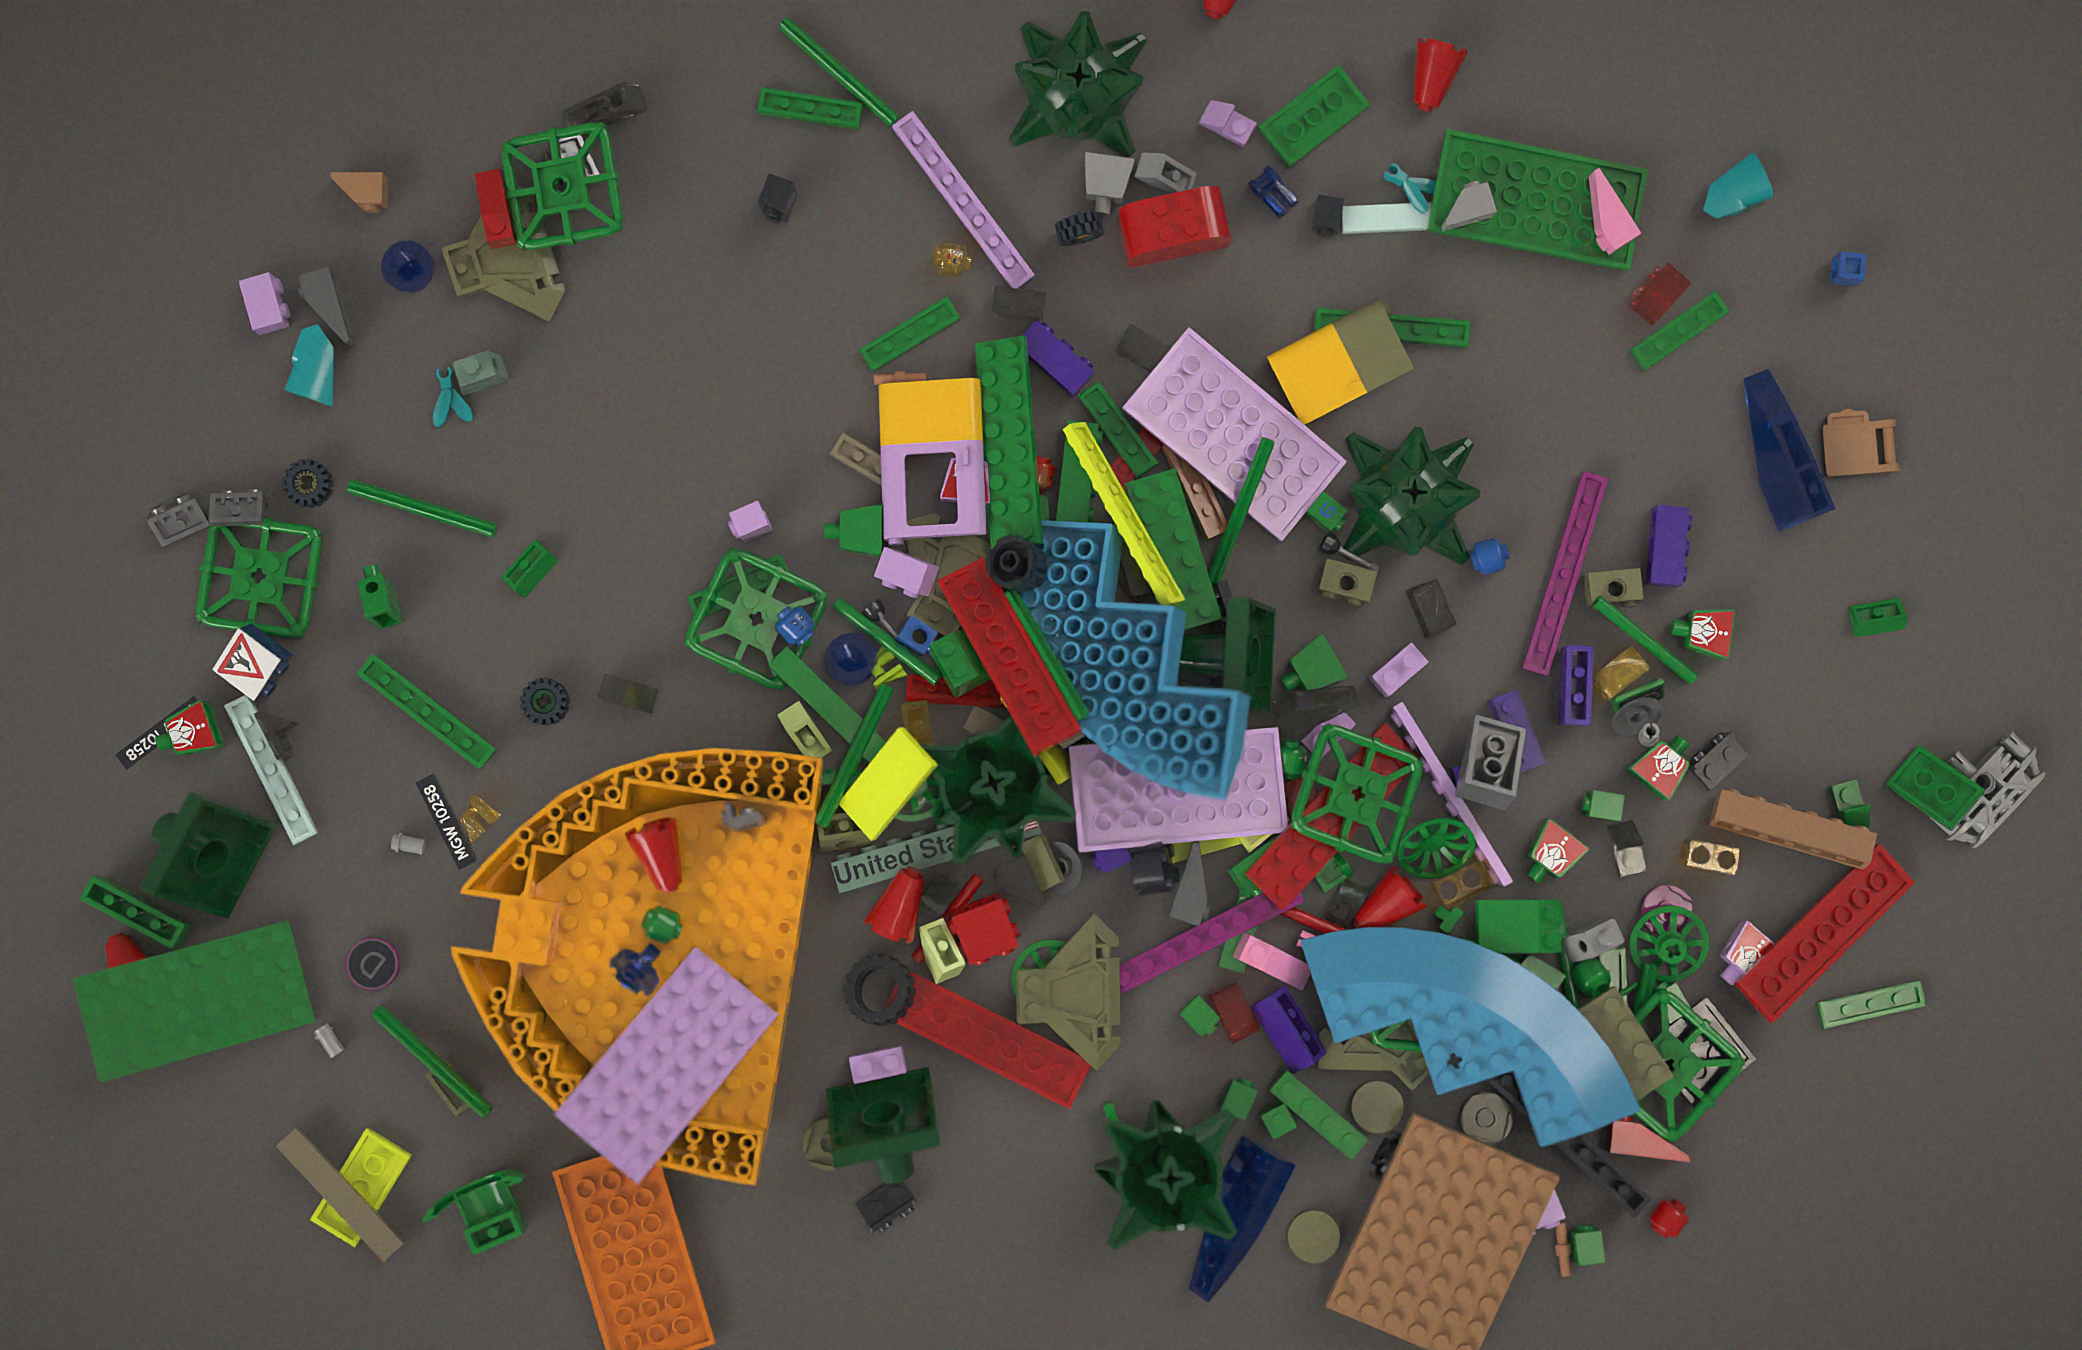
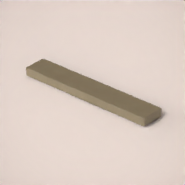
(340, 1194)

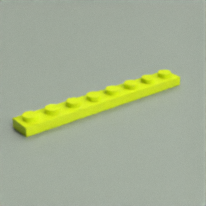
(1123, 514)

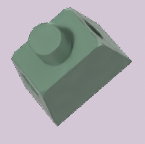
(479, 372)

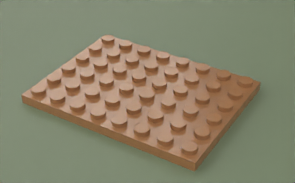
(1441, 1238)

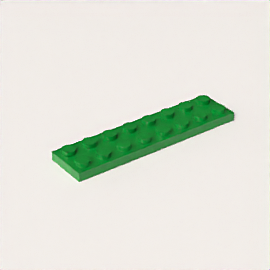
(1009, 439)

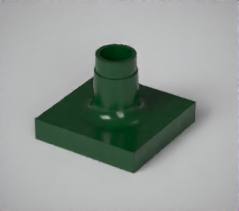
(1241, 654)
(206, 854)
(883, 1122)

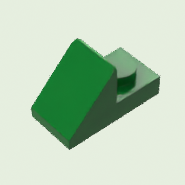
(1849, 804)

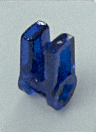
(1274, 184)

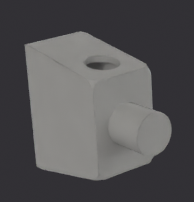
(1106, 180)
(1598, 937)

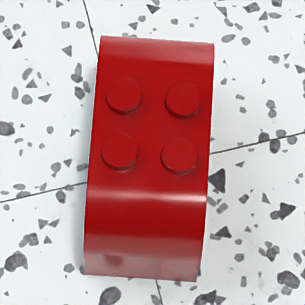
(1173, 226)

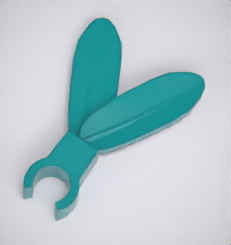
(1412, 186)
(447, 398)

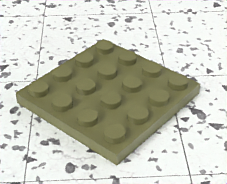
(1627, 1042)

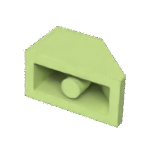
(804, 731)
(940, 951)

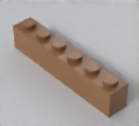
(1793, 829)

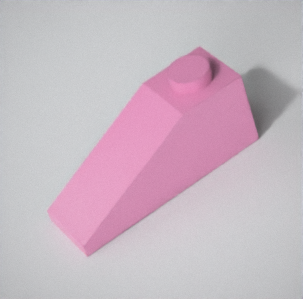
(1611, 220)
(1272, 961)

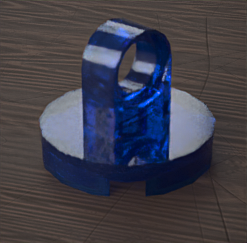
(407, 266)
(851, 659)
(636, 969)

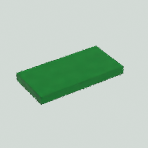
(1313, 116)

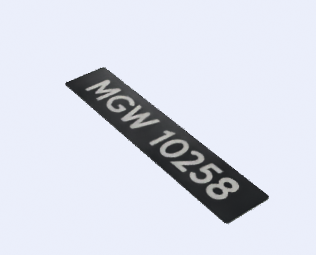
(146, 742)
(445, 821)

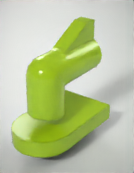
(885, 656)

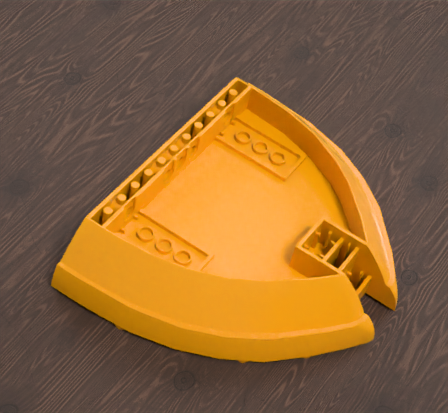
(580, 896)

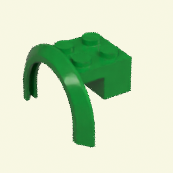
(487, 1209)

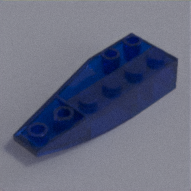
(1783, 457)
(1249, 1193)

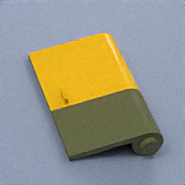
(1340, 361)

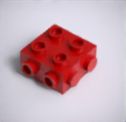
(984, 929)

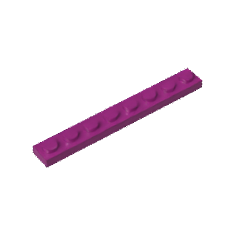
(1564, 573)
(1199, 940)

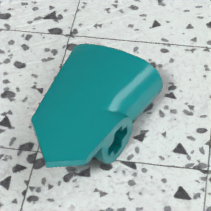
(1738, 189)
(312, 367)

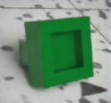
(1448, 918)

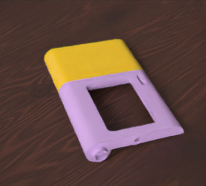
(930, 420)

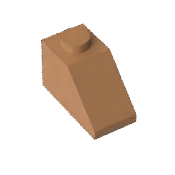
(364, 188)

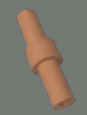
(899, 376)
(1563, 1250)

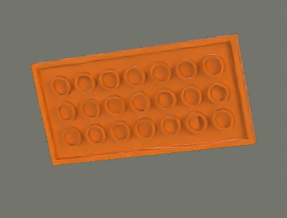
(633, 1258)

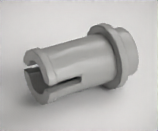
(1645, 739)
(408, 844)
(329, 1040)

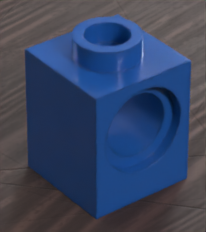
(1848, 268)
(905, 636)

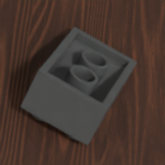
(1491, 763)

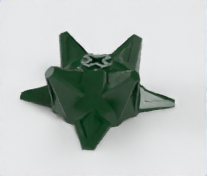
(1103, 91)
(1391, 515)
(971, 804)
(1167, 1175)

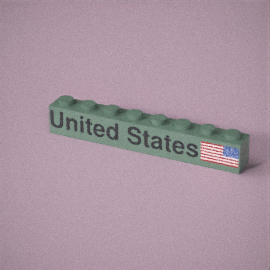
(919, 852)

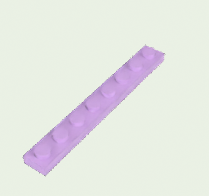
(963, 201)
(1443, 785)

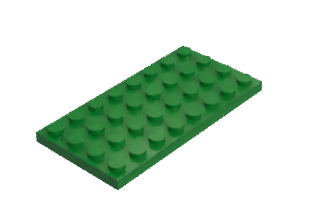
(1537, 196)
(193, 1001)

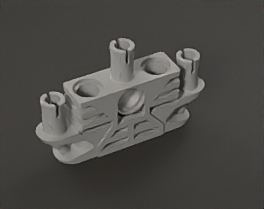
(2003, 782)

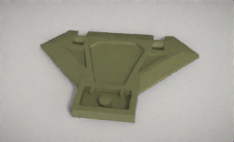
(507, 270)
(949, 556)
(1077, 993)
(1362, 1054)

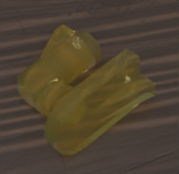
(477, 807)

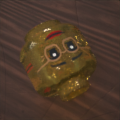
(951, 259)

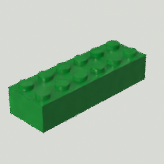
(1168, 522)

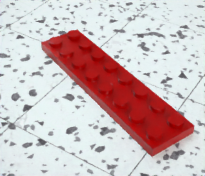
(1009, 657)
(1295, 858)
(1823, 934)
(993, 1041)

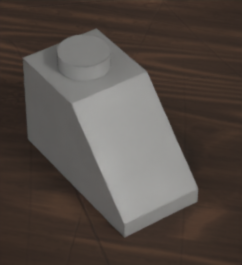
(1164, 173)
(1470, 206)

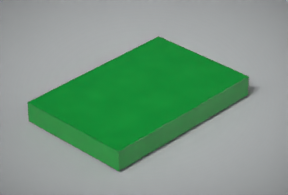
(1935, 787)

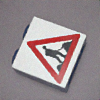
(253, 662)

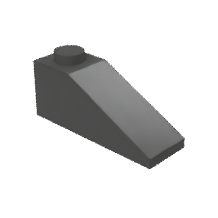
(324, 296)
(1191, 894)

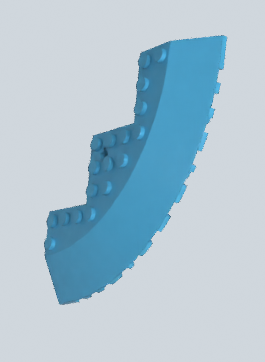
(1128, 667)
(1481, 1011)

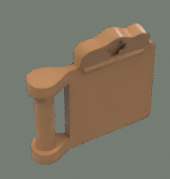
(1852, 444)

